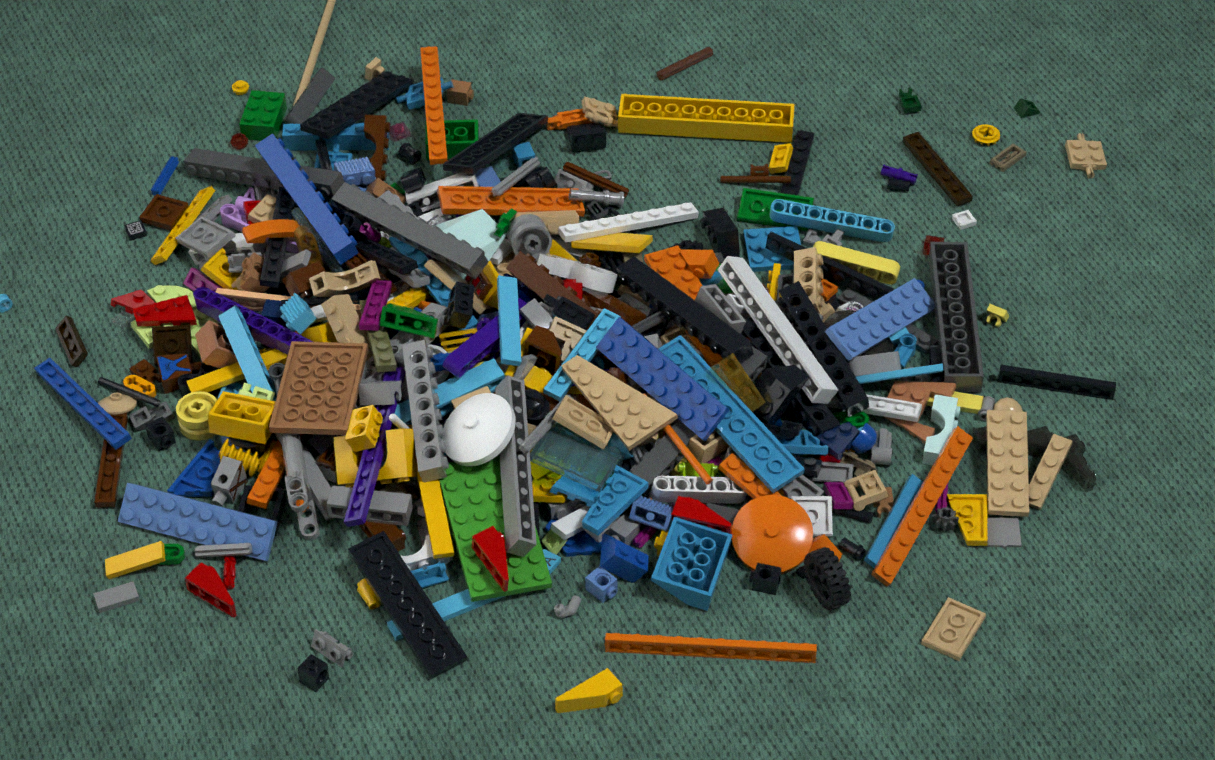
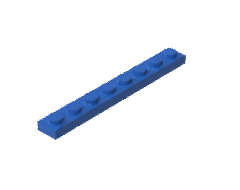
(83, 403)

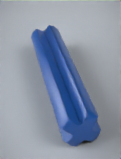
(164, 176)

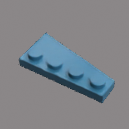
(616, 497)

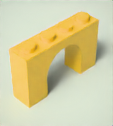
(398, 465)

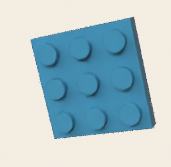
(761, 258)

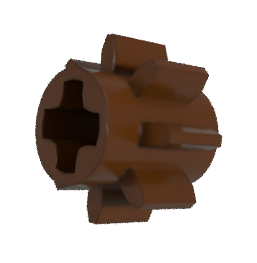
(591, 259)

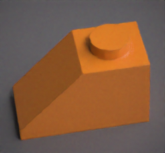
(701, 262)

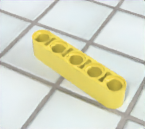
(873, 266)

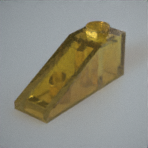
(738, 381)

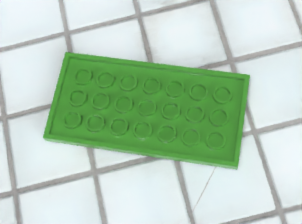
(474, 504)

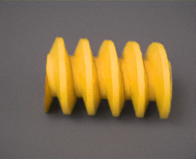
(249, 462)

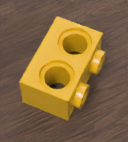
(364, 428)

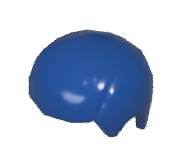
(865, 440)

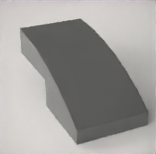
(145, 416)

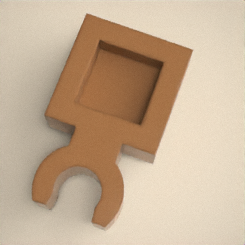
(885, 504)

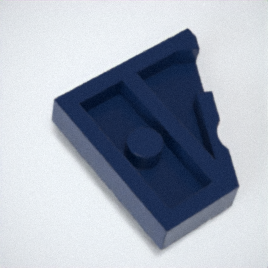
(839, 439)

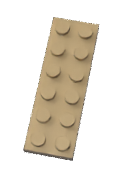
(1007, 463)

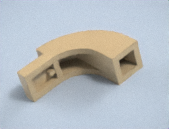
(330, 284)

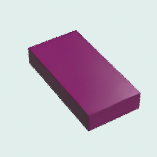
(840, 495)

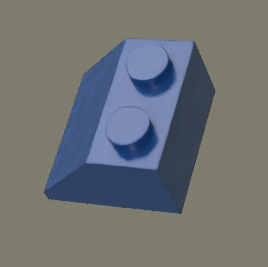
(622, 559)

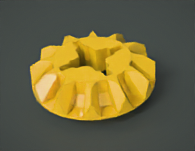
(980, 131)

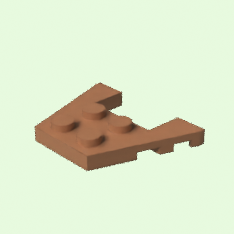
(918, 393)

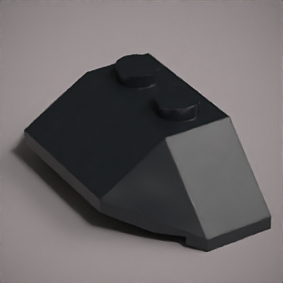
(778, 389)

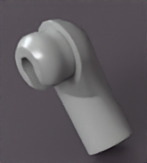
(569, 610)

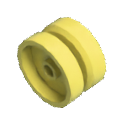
(193, 415)

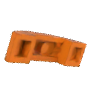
(270, 229)

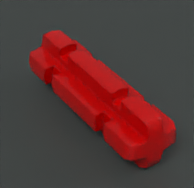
(229, 572)

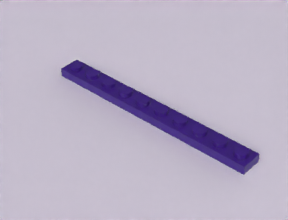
(371, 462)

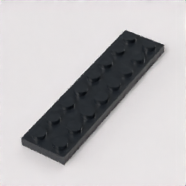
(356, 105)
(495, 143)
(407, 604)

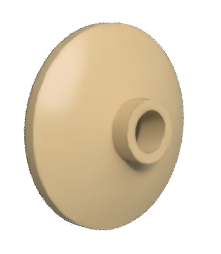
(118, 403)

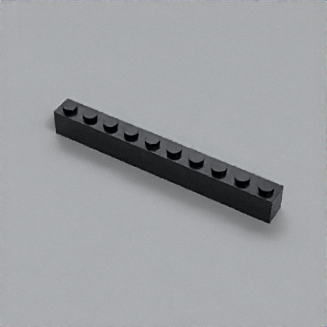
(684, 310)

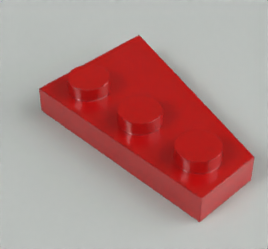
(173, 311)

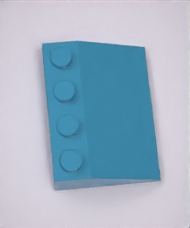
(691, 562)

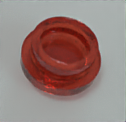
(239, 141)

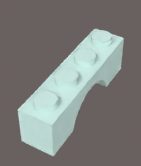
(943, 414)

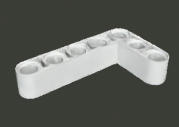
(718, 491)

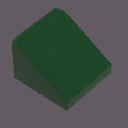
(1026, 108)

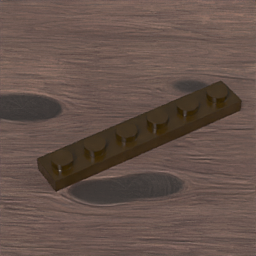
(937, 169)

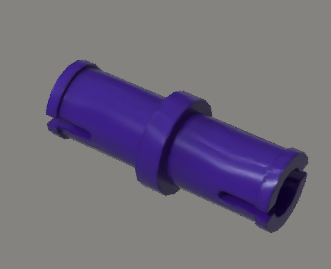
(898, 174)

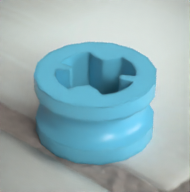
(5, 303)

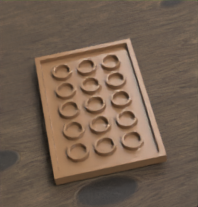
(319, 388)

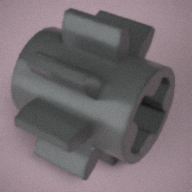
(945, 519)

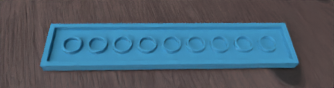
(739, 427)

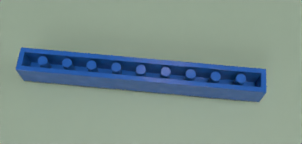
(307, 199)

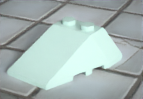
(477, 230)

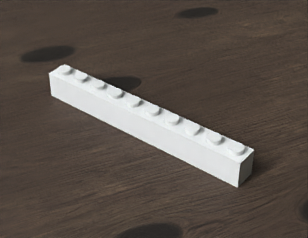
(776, 328)

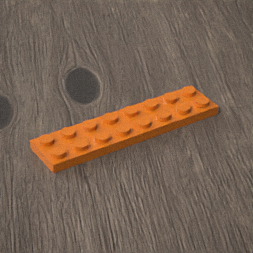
(471, 199)

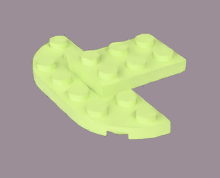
(163, 293)

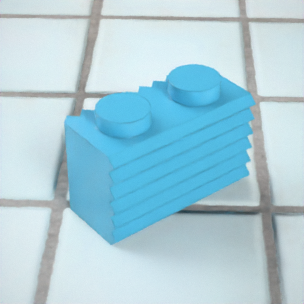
(297, 314)

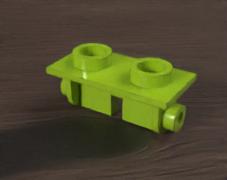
(687, 470)

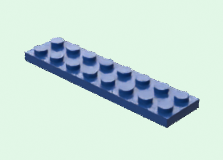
(662, 378)

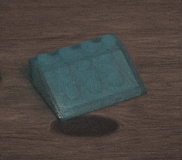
(576, 457)

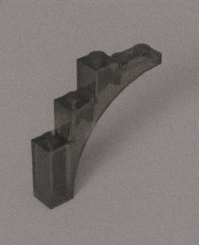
(1038, 442)

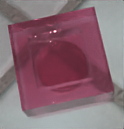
(399, 131)

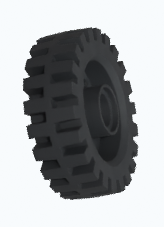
(827, 578)

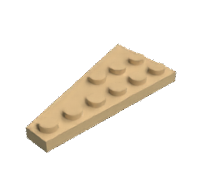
(623, 408)

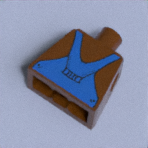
(174, 366)

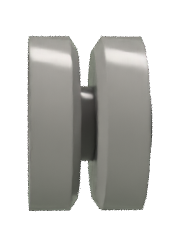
(529, 235)

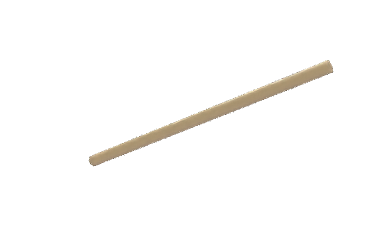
(315, 48)

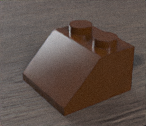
(544, 346)

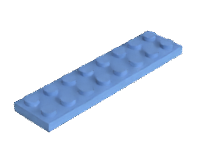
(881, 319)
(195, 520)

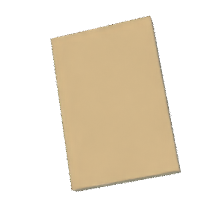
(583, 422)
(953, 629)

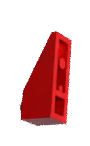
(699, 513)
(490, 549)
(207, 585)

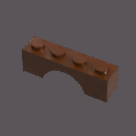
(376, 130)

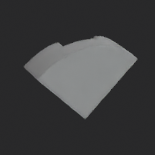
(810, 238)

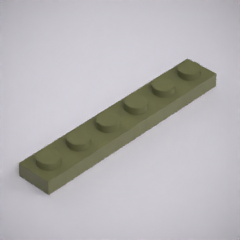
(380, 347)

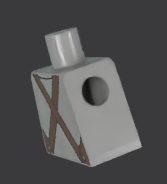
(228, 481)

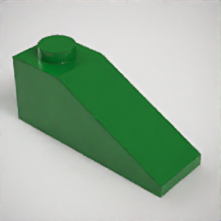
(408, 320)

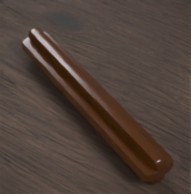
(684, 63)
(594, 178)

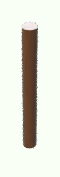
(755, 179)

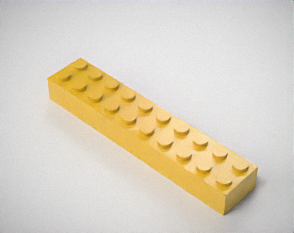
(706, 118)

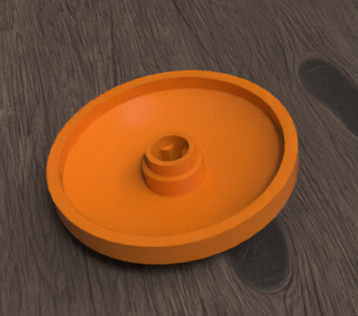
(772, 533)

